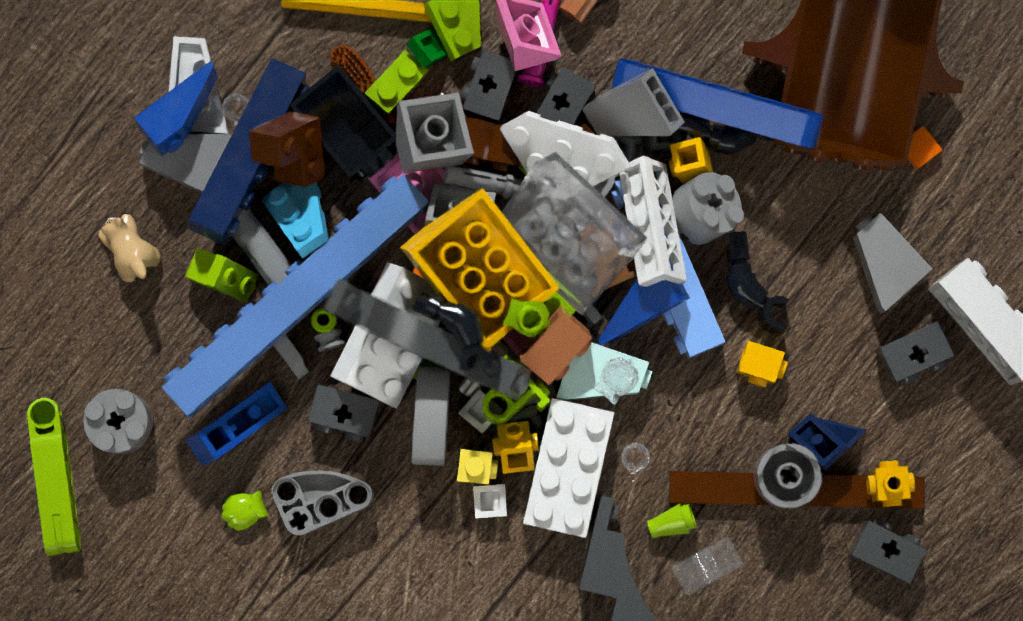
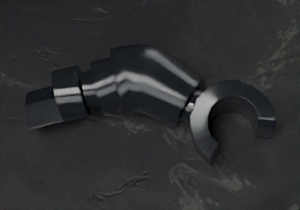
(722, 138)
(746, 288)
(466, 328)

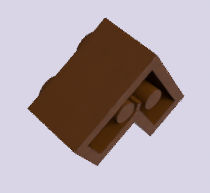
(292, 146)

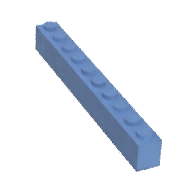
(295, 296)

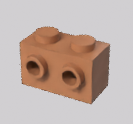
(556, 347)

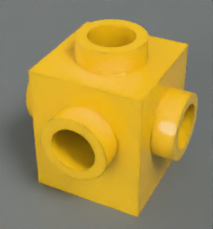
(515, 447)
(878, 483)

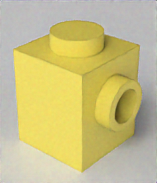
(476, 467)

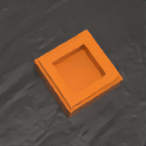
(922, 148)

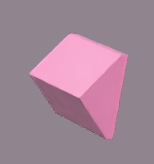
(526, 33)

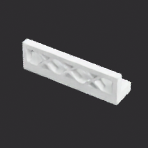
(642, 199)

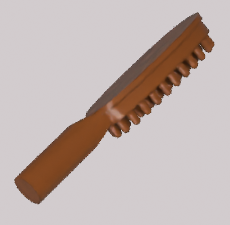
(357, 71)

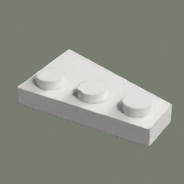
(187, 58)

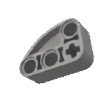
(431, 416)
(311, 491)

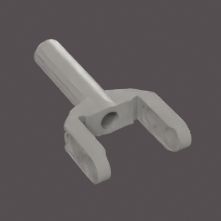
(271, 265)

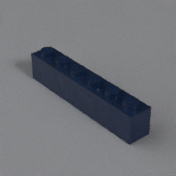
(235, 173)

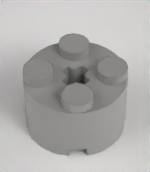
(707, 207)
(102, 412)
(804, 470)

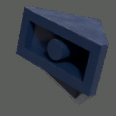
(825, 438)

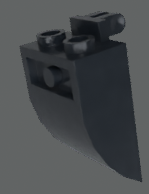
(349, 125)

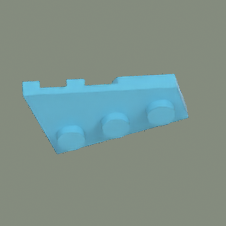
(299, 215)

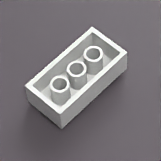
(984, 316)
(376, 364)
(568, 468)

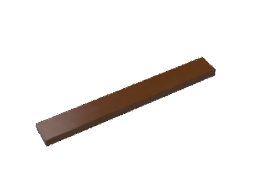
(740, 490)

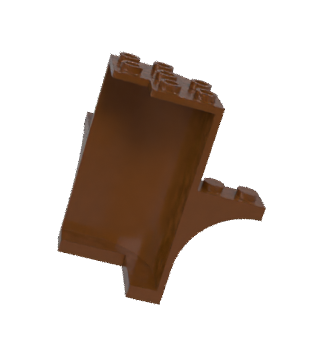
(862, 71)

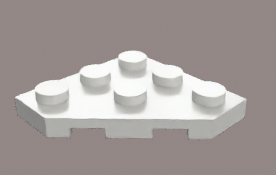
(589, 154)

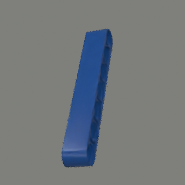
(731, 105)

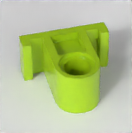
(222, 275)
(535, 389)

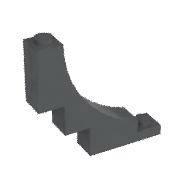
(420, 338)
(607, 568)

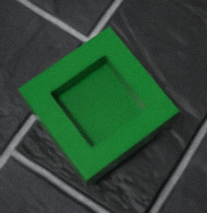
(427, 48)

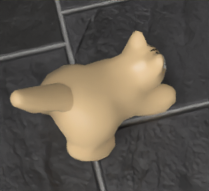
(130, 252)

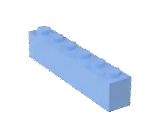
(694, 318)

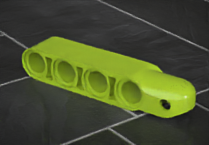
(53, 478)

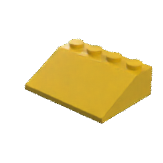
(479, 261)

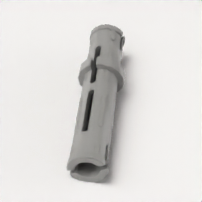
(477, 180)

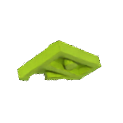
(456, 25)

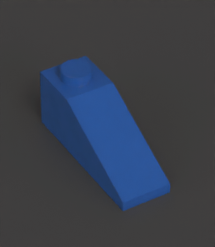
(173, 115)
(642, 306)
(235, 424)

